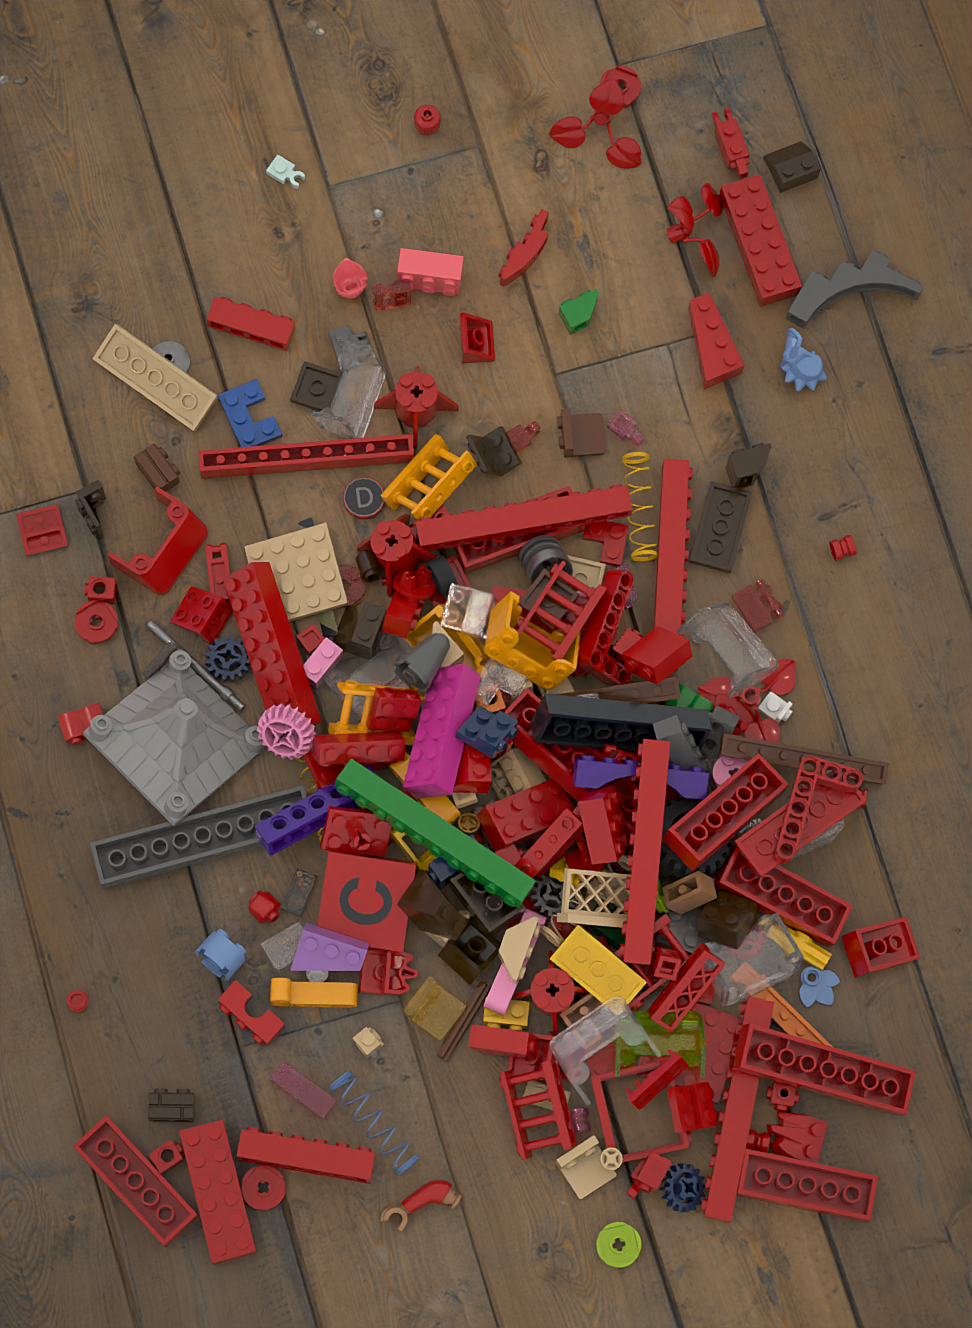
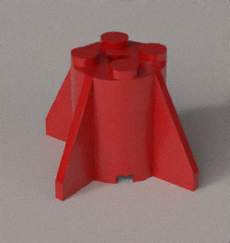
(416, 401)
(395, 548)
(543, 1001)

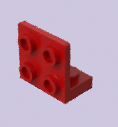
(202, 614)

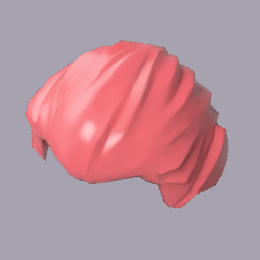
(349, 279)

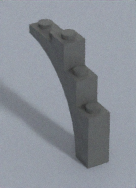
(848, 279)

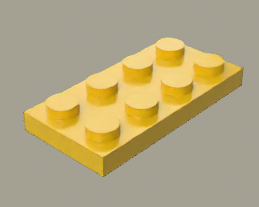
(596, 967)

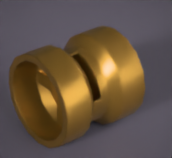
(469, 823)

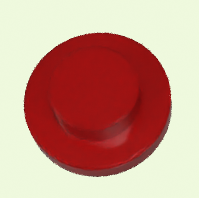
(77, 1001)

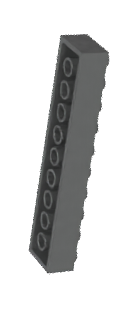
(189, 842)

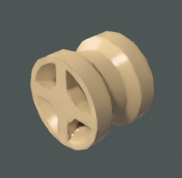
(611, 1158)

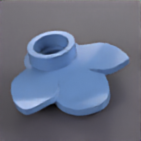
(820, 988)

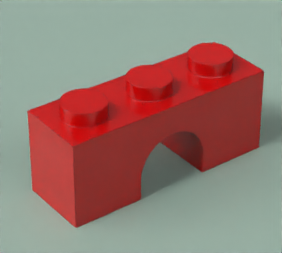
(264, 1028)

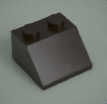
(792, 166)
(470, 952)

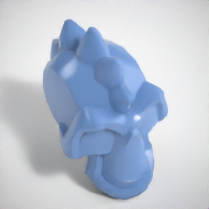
(801, 365)

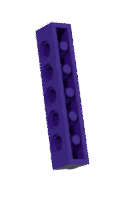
(301, 818)

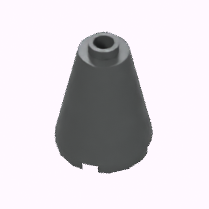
(422, 662)

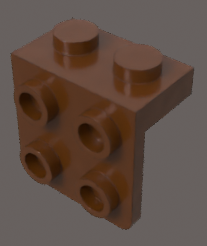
(581, 434)

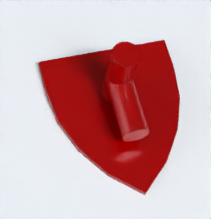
(737, 707)
(581, 859)

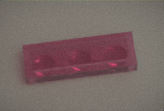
(302, 1090)

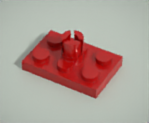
(355, 832)

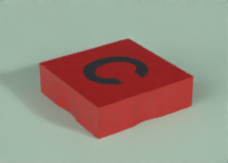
(363, 898)

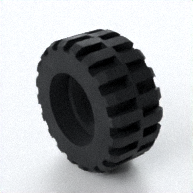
(670, 863)

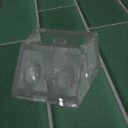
(468, 611)

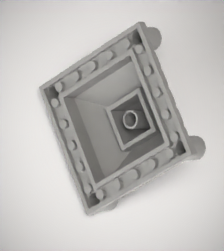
(175, 739)

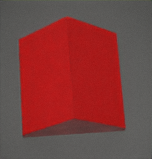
(476, 339)

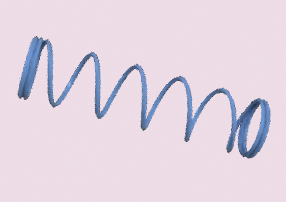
(343, 1080)

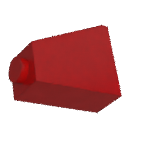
(502, 1042)

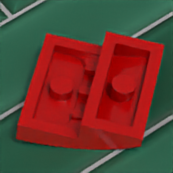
(41, 529)

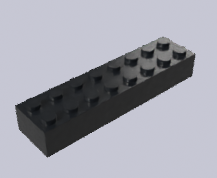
(613, 722)

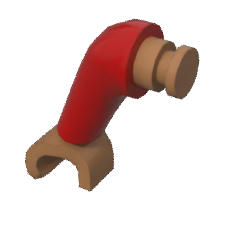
(432, 1192)

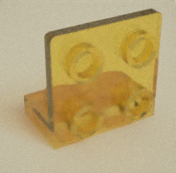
(434, 1009)

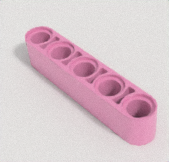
(502, 987)

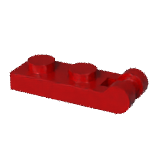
(217, 569)

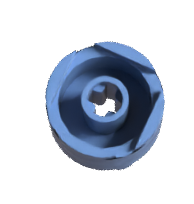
(221, 954)

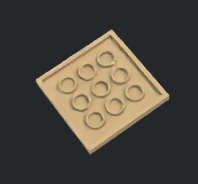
(303, 570)

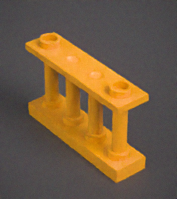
(418, 468)
(352, 688)

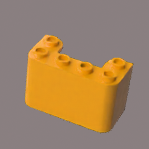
(523, 652)

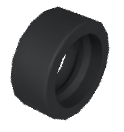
(442, 575)

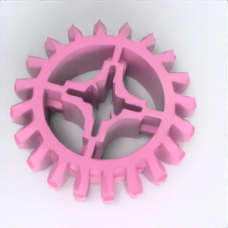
(286, 731)

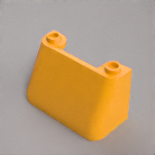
(471, 646)

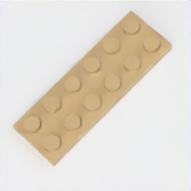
(155, 377)

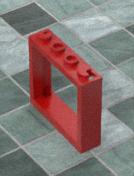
(685, 1137)

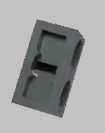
(727, 725)

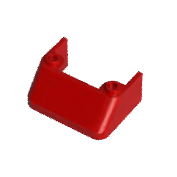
(175, 553)

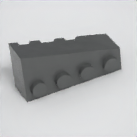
(681, 745)

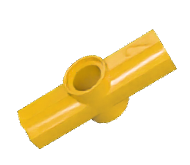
(812, 953)

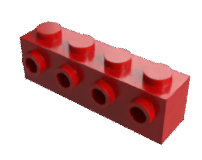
(251, 323)
(361, 747)

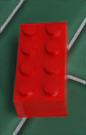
(523, 814)

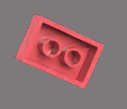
(431, 271)

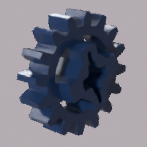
(220, 656)
(683, 1187)

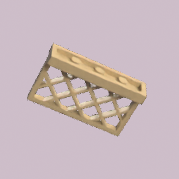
(592, 917)

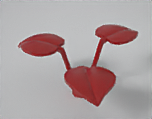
(605, 100)
(683, 211)
(780, 683)

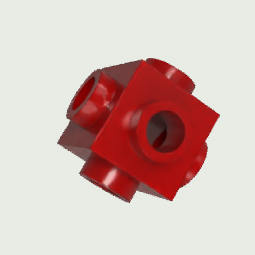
(777, 1101)

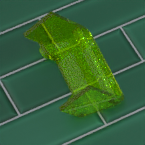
(686, 1040)

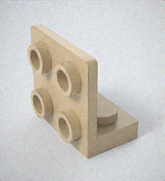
(584, 1168)

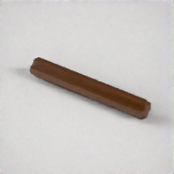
(464, 1021)

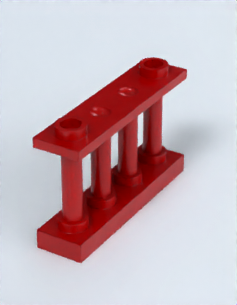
(569, 630)
(552, 844)
(662, 927)
(560, 1114)

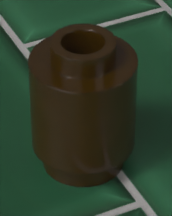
(369, 566)

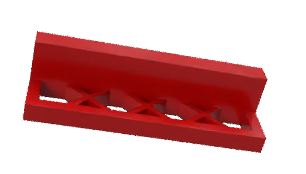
(676, 988)

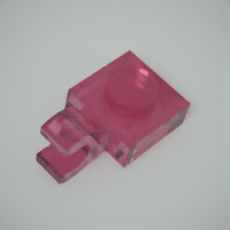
(624, 426)

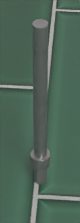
(226, 693)

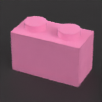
(322, 662)

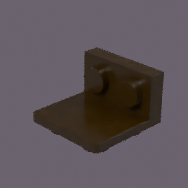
(494, 452)
(91, 496)

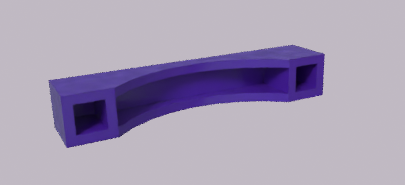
(595, 773)

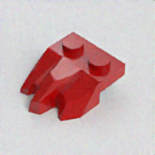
(385, 972)
(797, 1136)

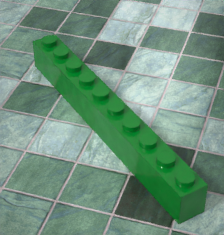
(434, 833)

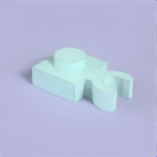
(284, 170)

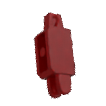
(731, 143)

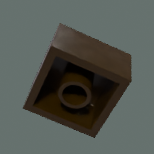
(727, 919)

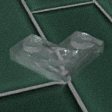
(498, 676)

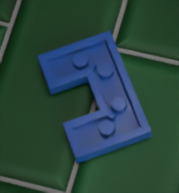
(235, 407)

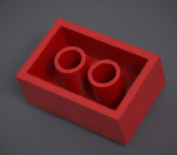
(603, 824)

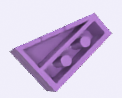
(328, 951)

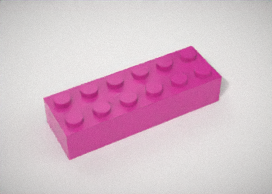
(435, 748)

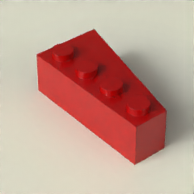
(713, 343)

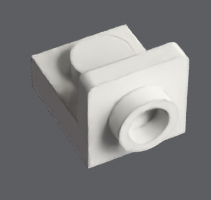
(775, 708)

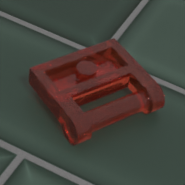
(398, 293)

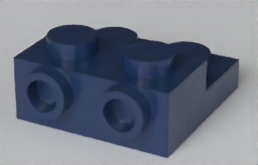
(488, 731)

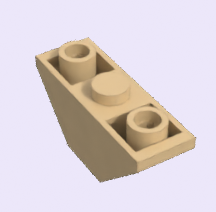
(517, 947)

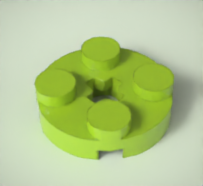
(625, 1234)

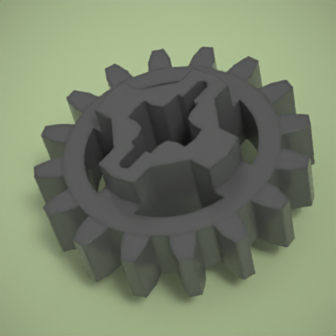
(546, 900)

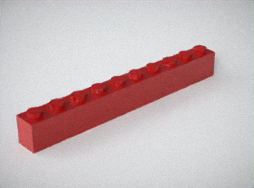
(306, 456)
(524, 518)
(671, 545)
(646, 851)
(734, 1123)

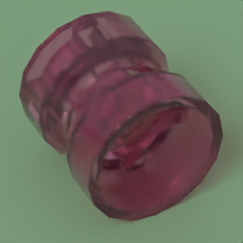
(579, 1118)

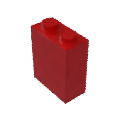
(657, 655)

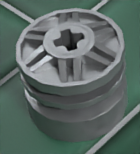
(542, 554)

